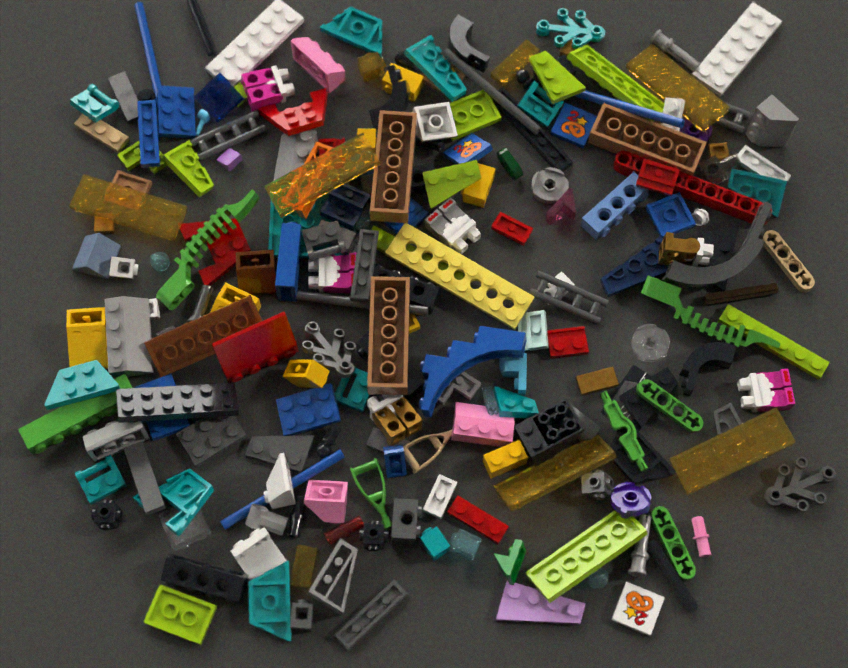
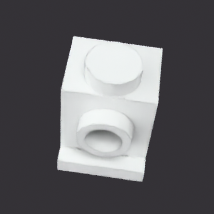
(116, 265)

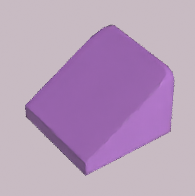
(229, 159)

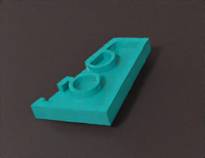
(758, 188)

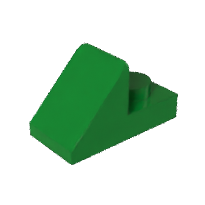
(511, 564)

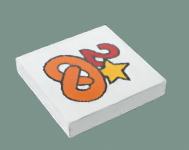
(638, 608)

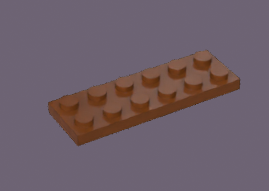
(195, 339)

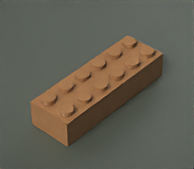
(621, 130)
(394, 175)
(388, 336)

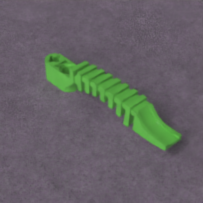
(180, 283)
(670, 293)

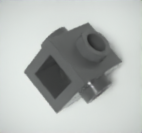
(597, 485)

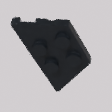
(724, 244)
(656, 464)

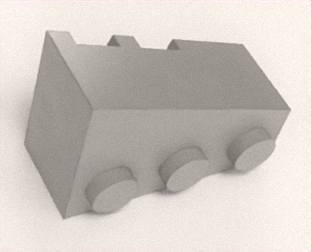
(334, 579)

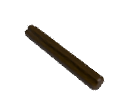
(741, 293)

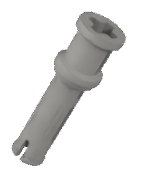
(668, 45)
(639, 554)

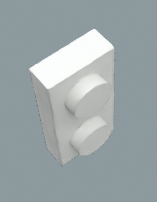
(675, 108)
(440, 496)

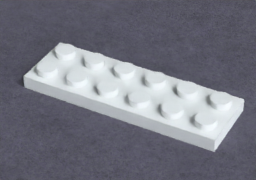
(256, 42)
(736, 49)

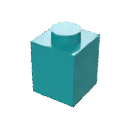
(434, 543)

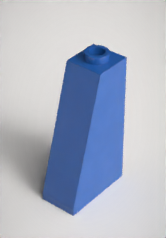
(288, 262)

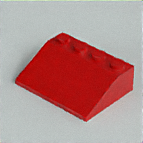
(256, 347)

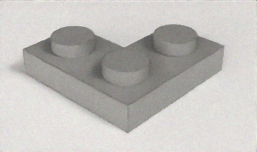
(463, 384)

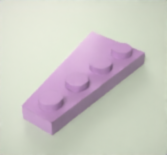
(528, 604)

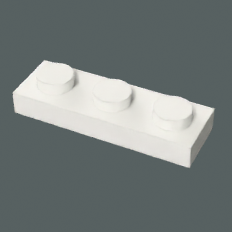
(759, 165)

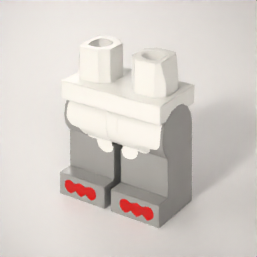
(452, 226)

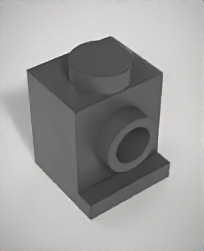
(298, 608)

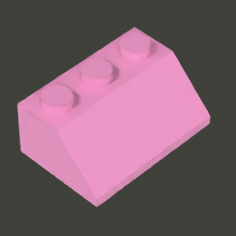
(317, 63)
(476, 426)

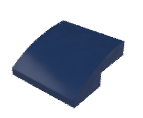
(345, 205)

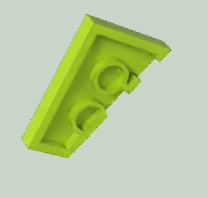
(555, 78)
(188, 168)
(448, 181)

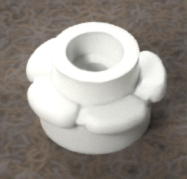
(700, 216)

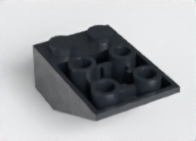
(549, 431)

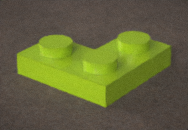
(131, 158)

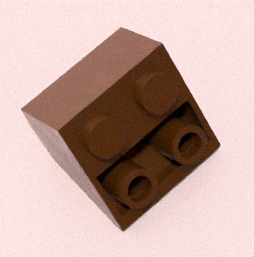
(256, 271)

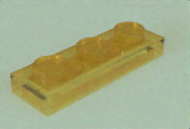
(515, 61)

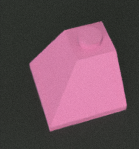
(327, 499)

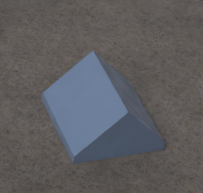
(96, 255)

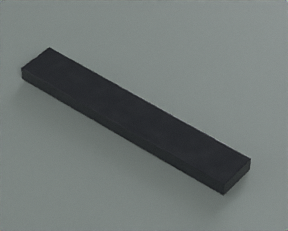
(540, 142)

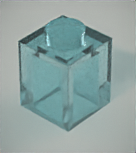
(465, 544)

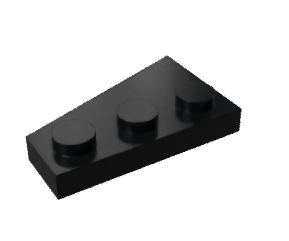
(638, 407)

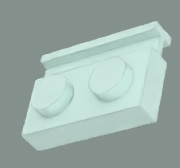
(535, 327)

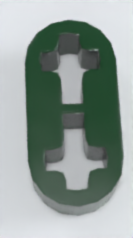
(509, 163)

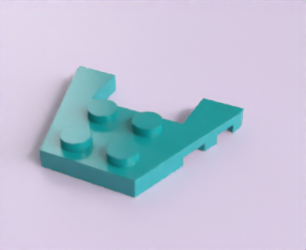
(187, 494)

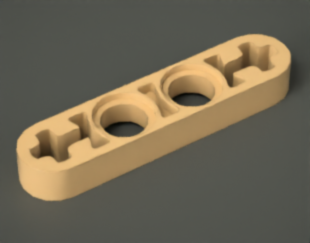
(791, 259)

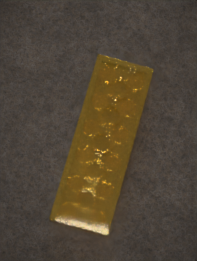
(672, 81)
(322, 175)
(128, 207)
(732, 451)
(554, 473)

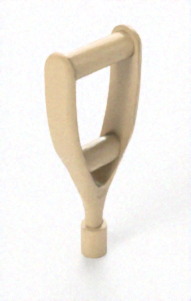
(434, 440)

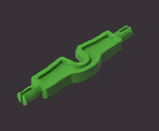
(628, 440)

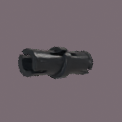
(297, 517)

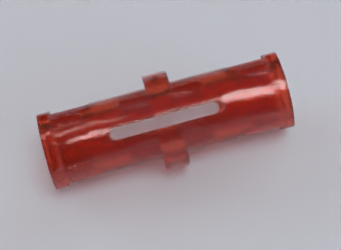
(344, 529)

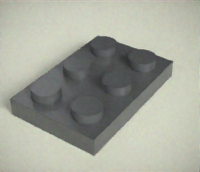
(210, 437)

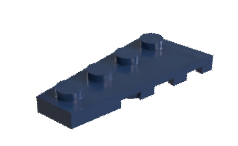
(635, 270)

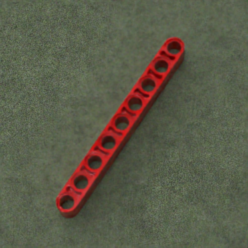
(702, 187)

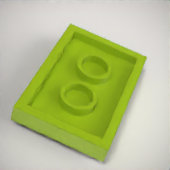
(474, 113)
(180, 614)

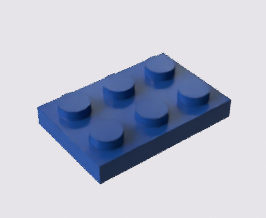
(175, 112)
(308, 410)
(164, 428)

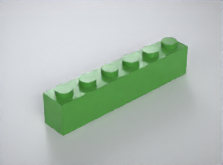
(70, 419)

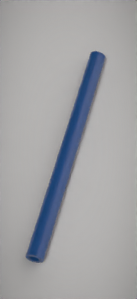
(148, 47)
(631, 108)
(296, 480)

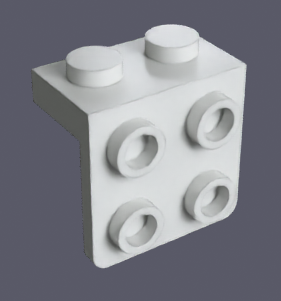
(257, 554)

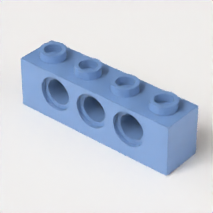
(595, 226)

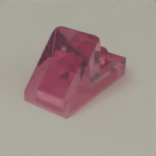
(564, 205)

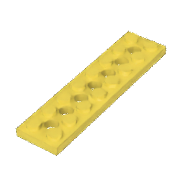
(459, 288)

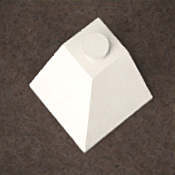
(435, 122)
(279, 485)

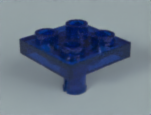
(219, 97)

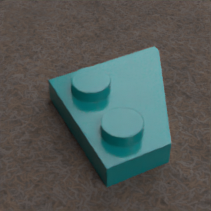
(513, 404)

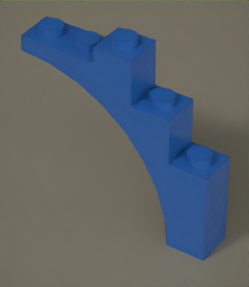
(487, 345)

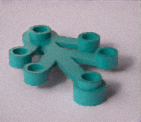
(592, 32)

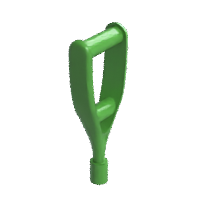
(376, 496)

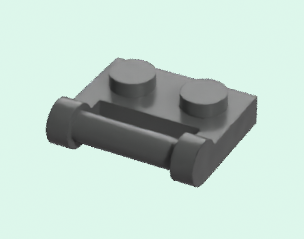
(322, 236)

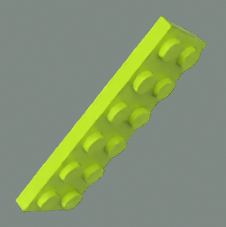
(613, 79)
(585, 555)

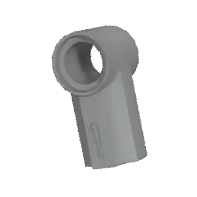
(261, 517)

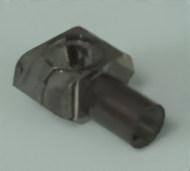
(722, 166)

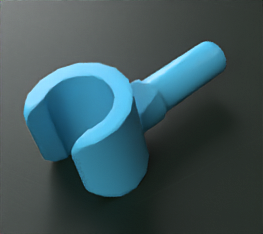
(204, 118)

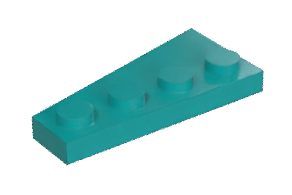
(432, 63)

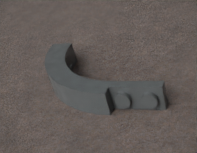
(696, 277)

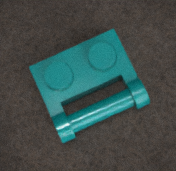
(92, 108)
(536, 108)
(358, 394)
(102, 485)

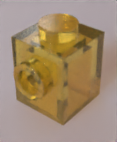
(371, 66)

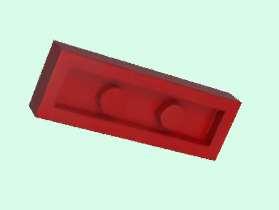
(478, 519)

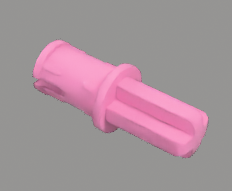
(701, 536)

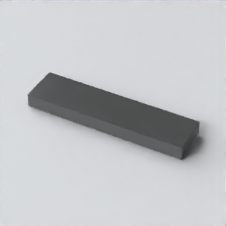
(364, 265)
(144, 478)
(371, 615)

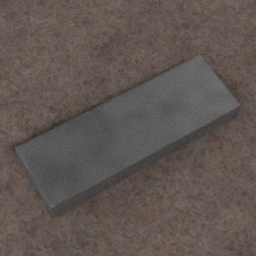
(125, 96)

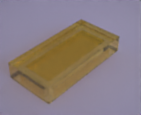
(303, 566)

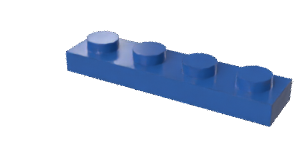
(148, 133)

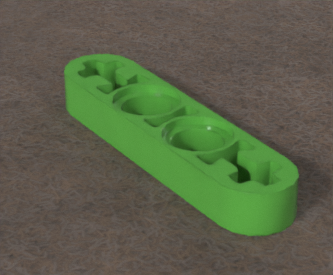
(671, 402)
(669, 544)

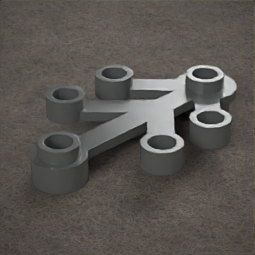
(343, 367)
(797, 486)

